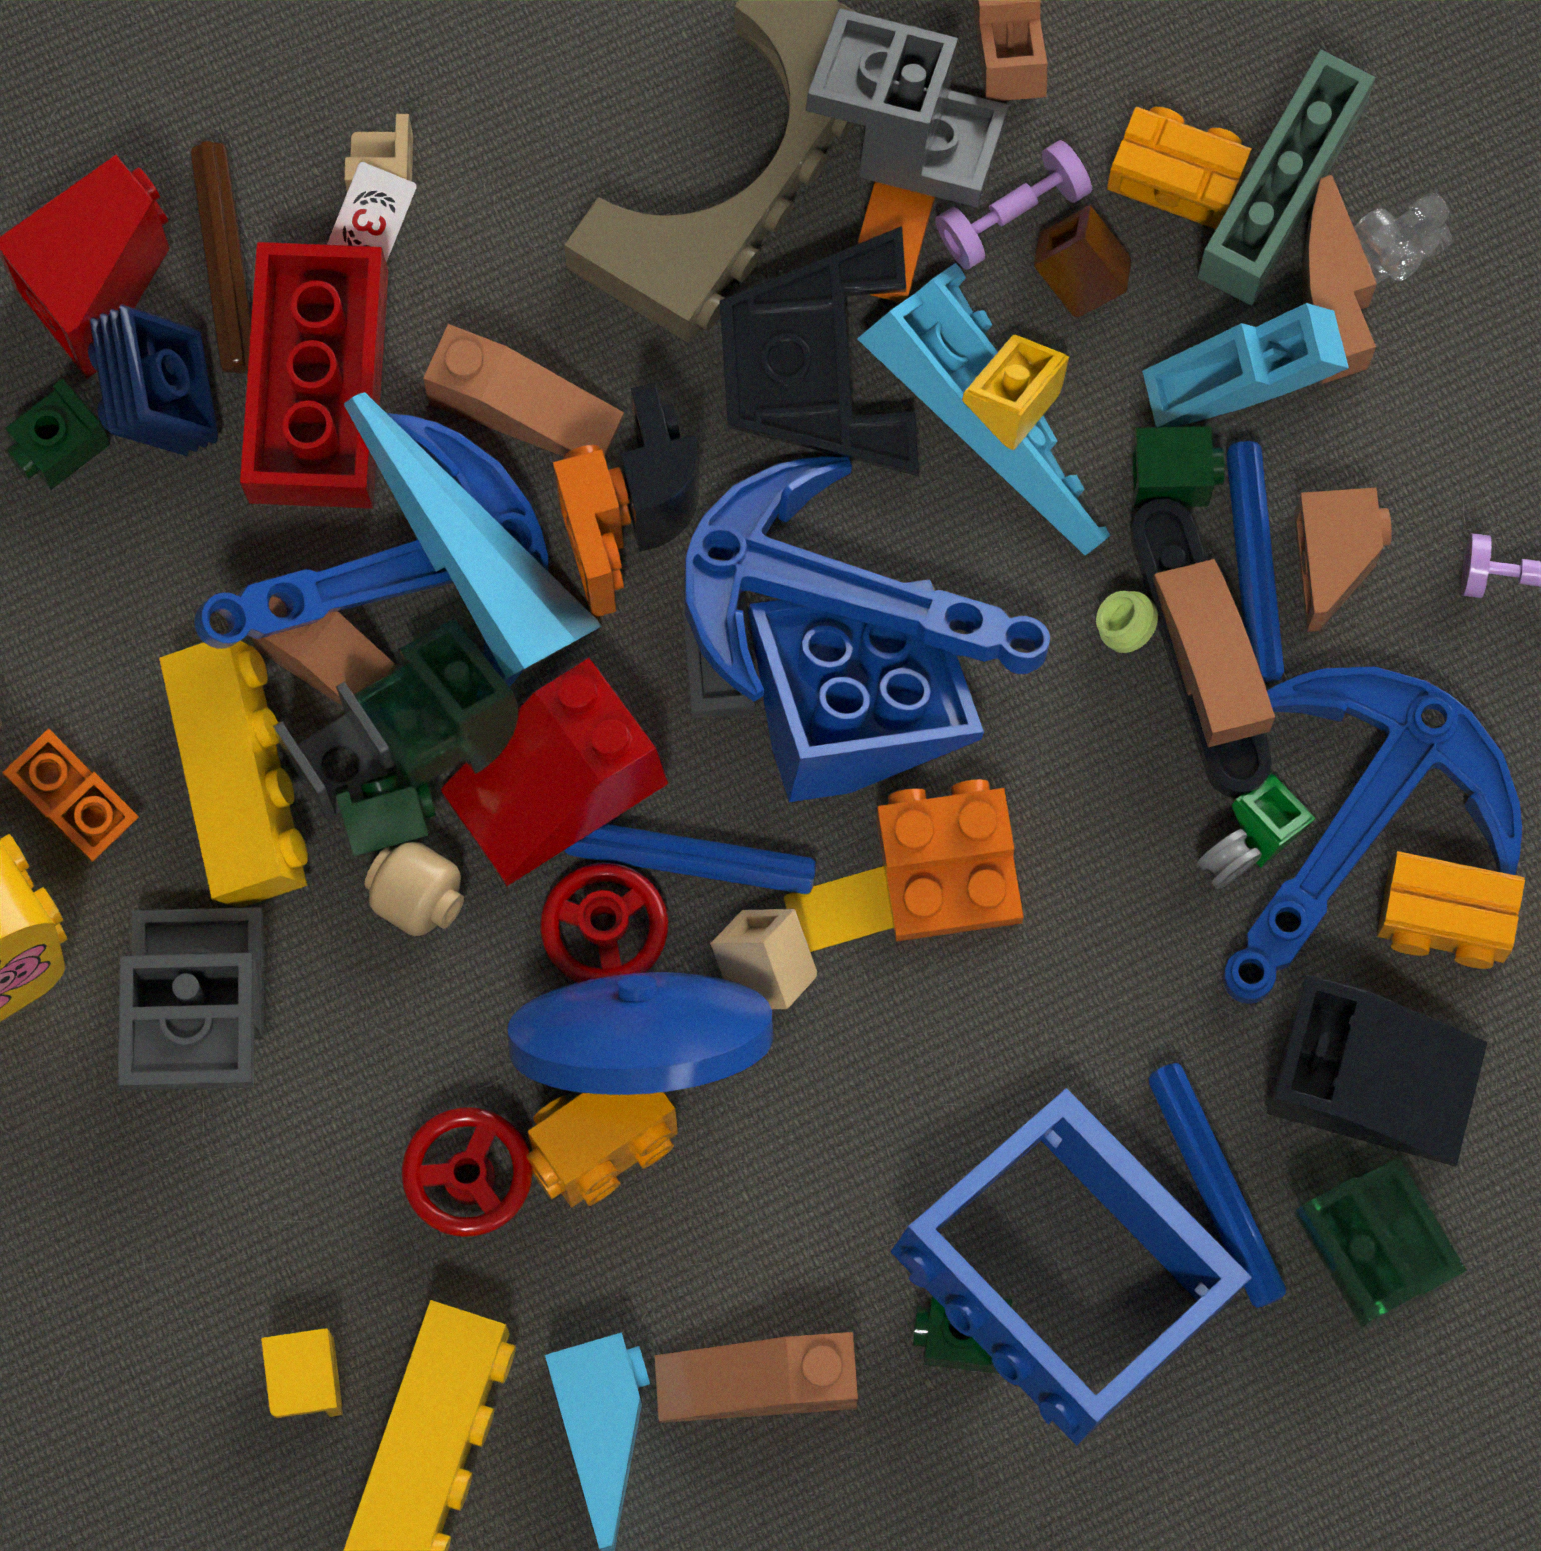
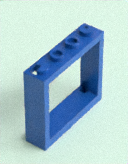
(1135, 1201)

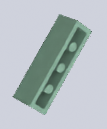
(1285, 177)

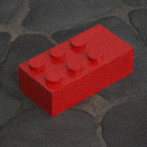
(309, 353)

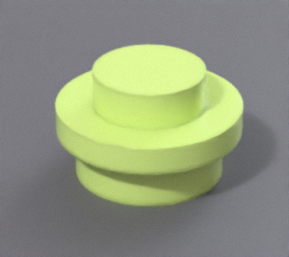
(1126, 620)

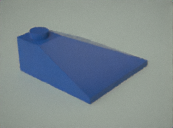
(854, 698)

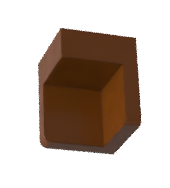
(1082, 262)

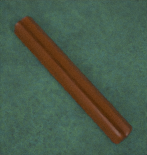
(222, 254)

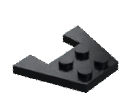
(792, 361)

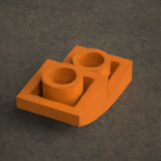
(893, 208)
(70, 795)

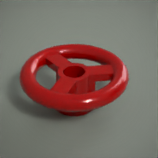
(641, 894)
(480, 1192)

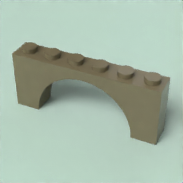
(685, 263)

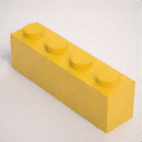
(234, 773)
(432, 1432)

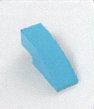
(1246, 366)

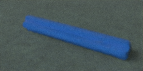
(1255, 557)
(697, 858)
(1216, 1183)

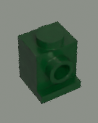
(75, 444)
(384, 813)
(942, 1348)

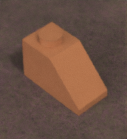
(1337, 547)
(326, 653)

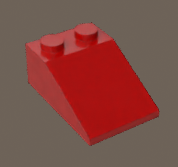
(560, 777)

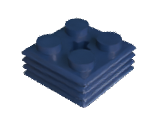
(152, 380)

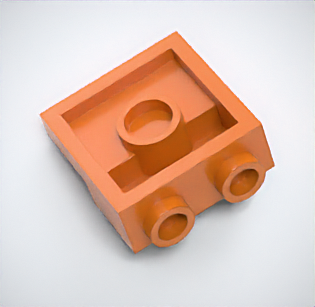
(593, 512)
(949, 861)

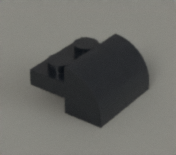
(660, 472)

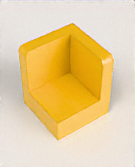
(302, 1373)

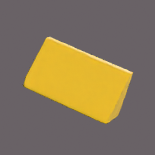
(1016, 388)

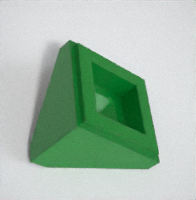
(1271, 818)

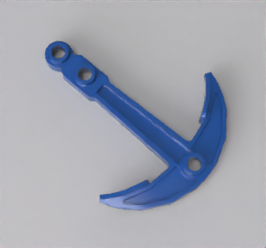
(758, 564)
(383, 574)
(1411, 749)

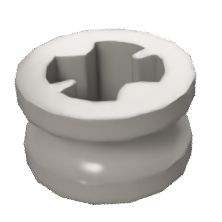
(1229, 859)

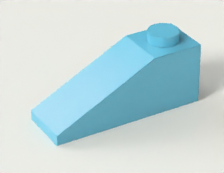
(601, 1417)

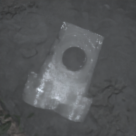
(1399, 245)

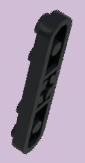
(1166, 540)

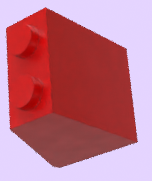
(87, 253)

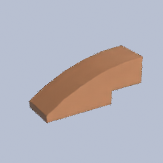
(1011, 49)
(1338, 275)
(1214, 653)

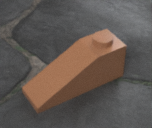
(516, 395)
(758, 1378)

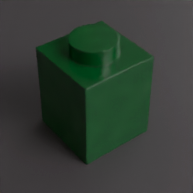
(1175, 465)

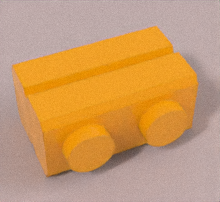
(1179, 166)
(1450, 910)

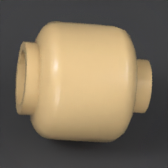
(414, 888)

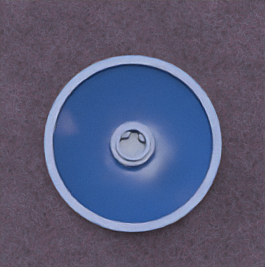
(640, 1033)

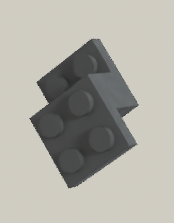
(900, 89)
(191, 999)

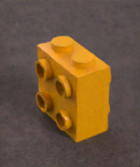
(594, 1139)

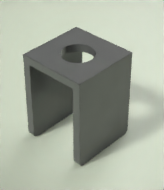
(351, 732)

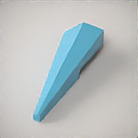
(937, 352)
(504, 587)

